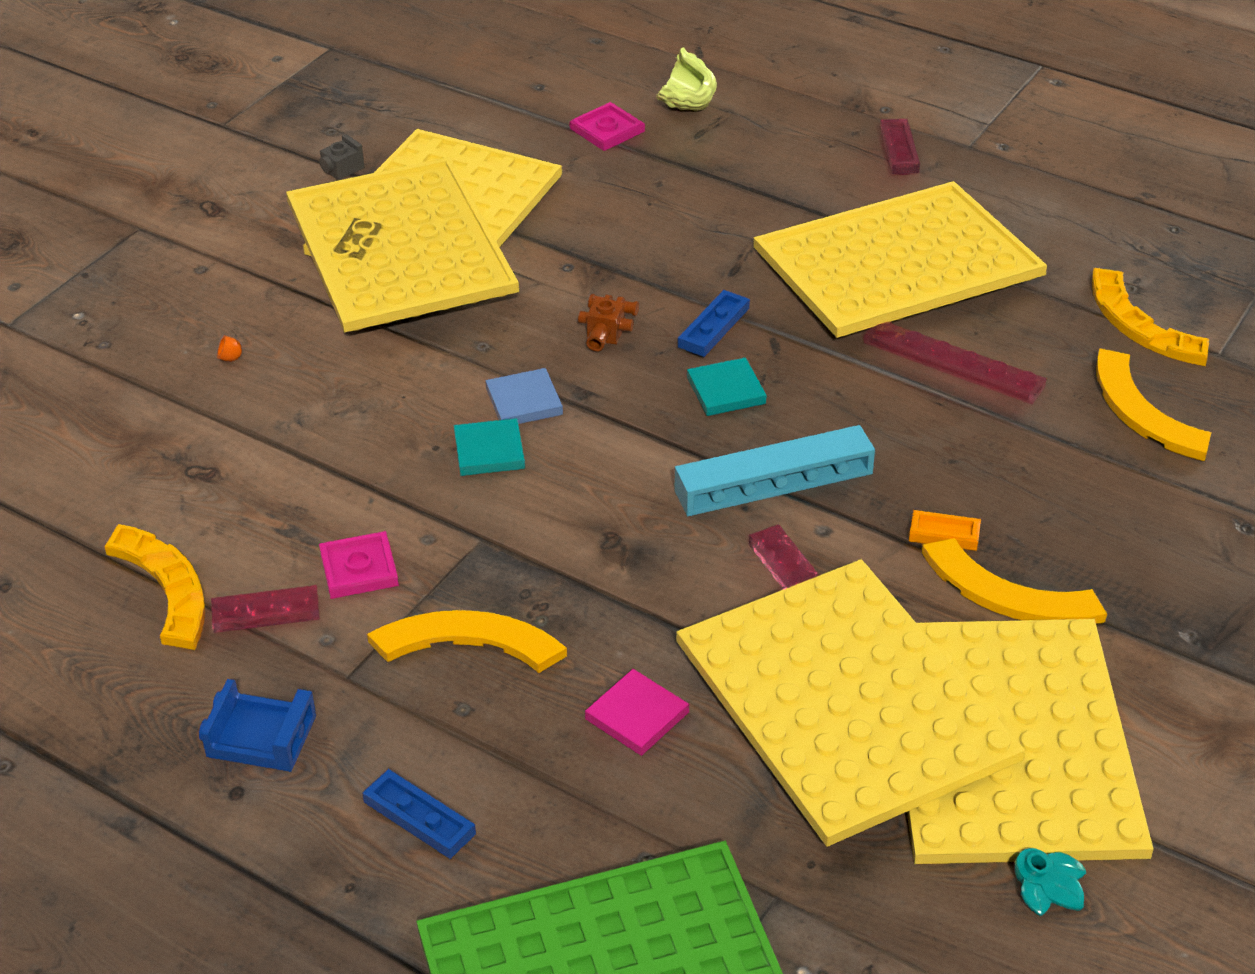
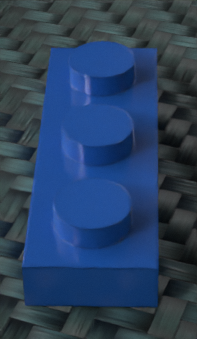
(713, 323)
(419, 813)

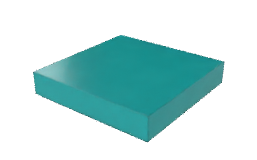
(726, 386)
(489, 447)

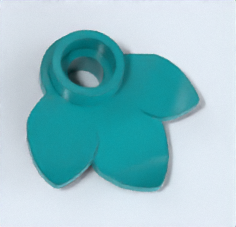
(1052, 882)

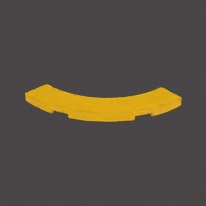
(1135, 324)
(1139, 414)
(174, 574)
(1005, 597)
(468, 628)

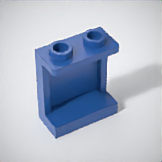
(257, 728)

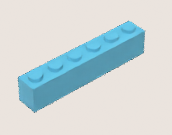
(774, 470)

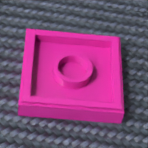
(607, 126)
(358, 565)
(637, 712)

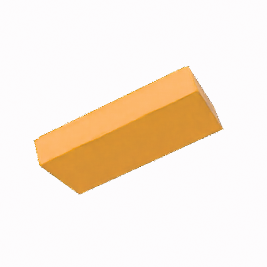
(935, 527)

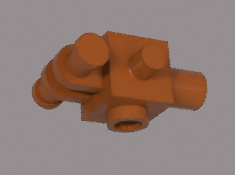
(607, 320)

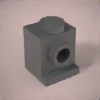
(342, 158)

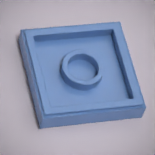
(524, 396)

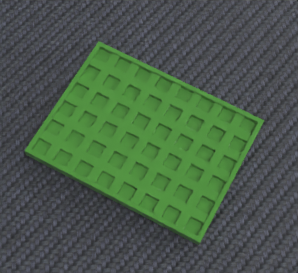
(642, 918)

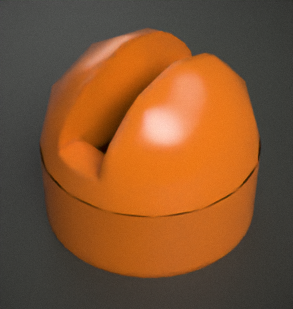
(229, 349)

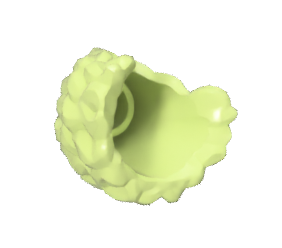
(689, 84)

